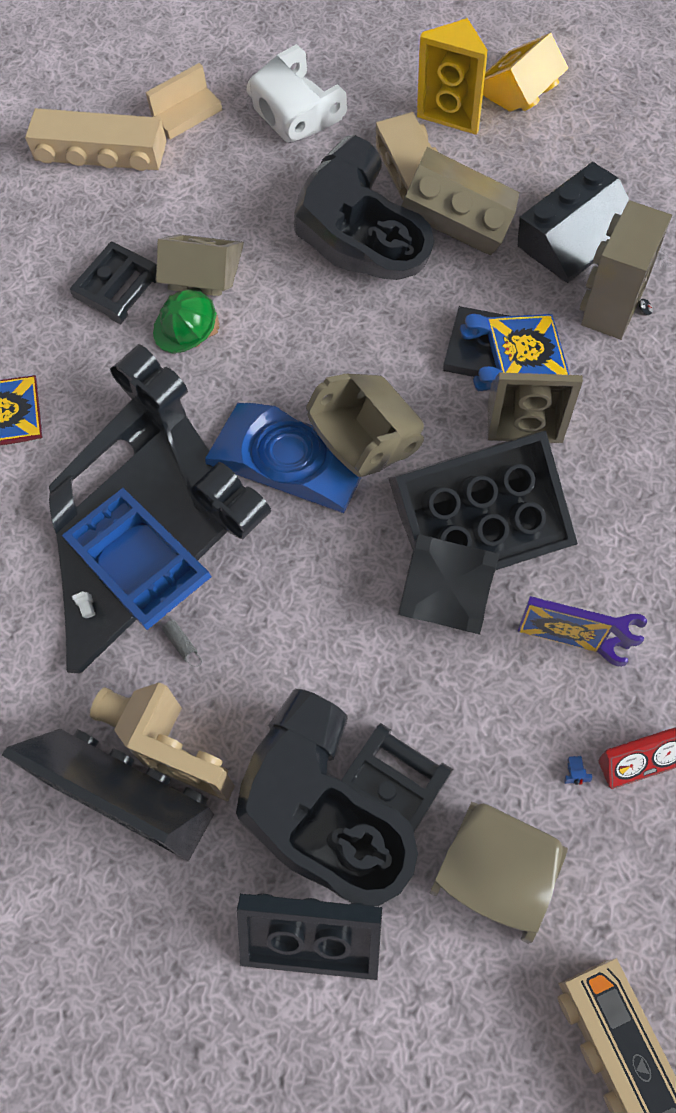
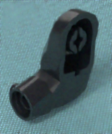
(355, 224)
(314, 818)

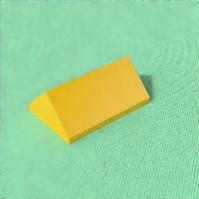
(452, 76)

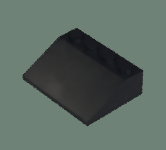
(490, 500)
(116, 788)

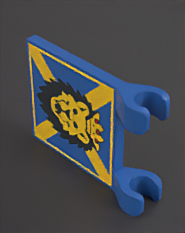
(517, 345)

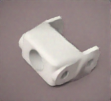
(292, 102)

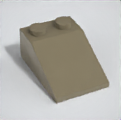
(531, 404)

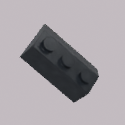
(572, 221)

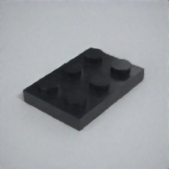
(309, 936)

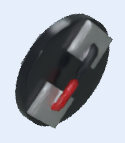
(645, 307)

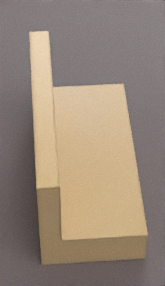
(183, 101)

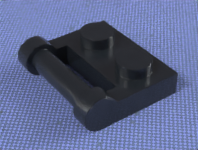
(108, 275)
(388, 786)

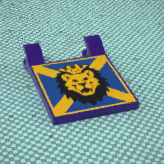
(581, 628)

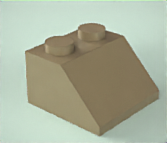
(197, 263)

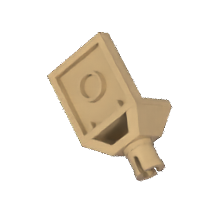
(144, 728)

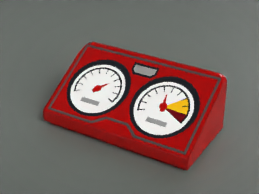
(639, 758)

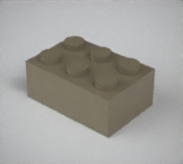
(623, 268)

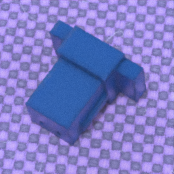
(576, 770)

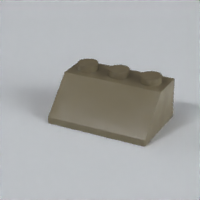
(461, 201)

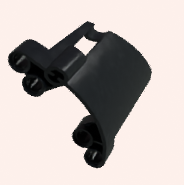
(164, 476)

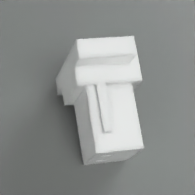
(84, 601)

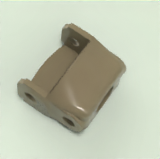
(364, 422)
(502, 869)

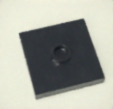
(468, 355)

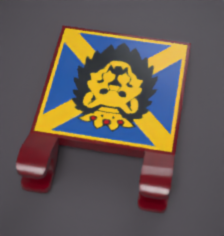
(19, 410)

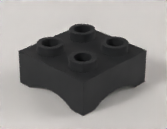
(448, 584)

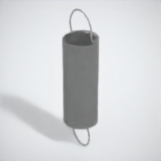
(179, 639)

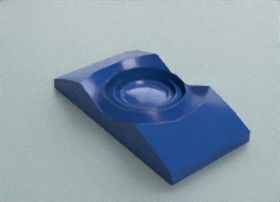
(283, 454)
(136, 558)

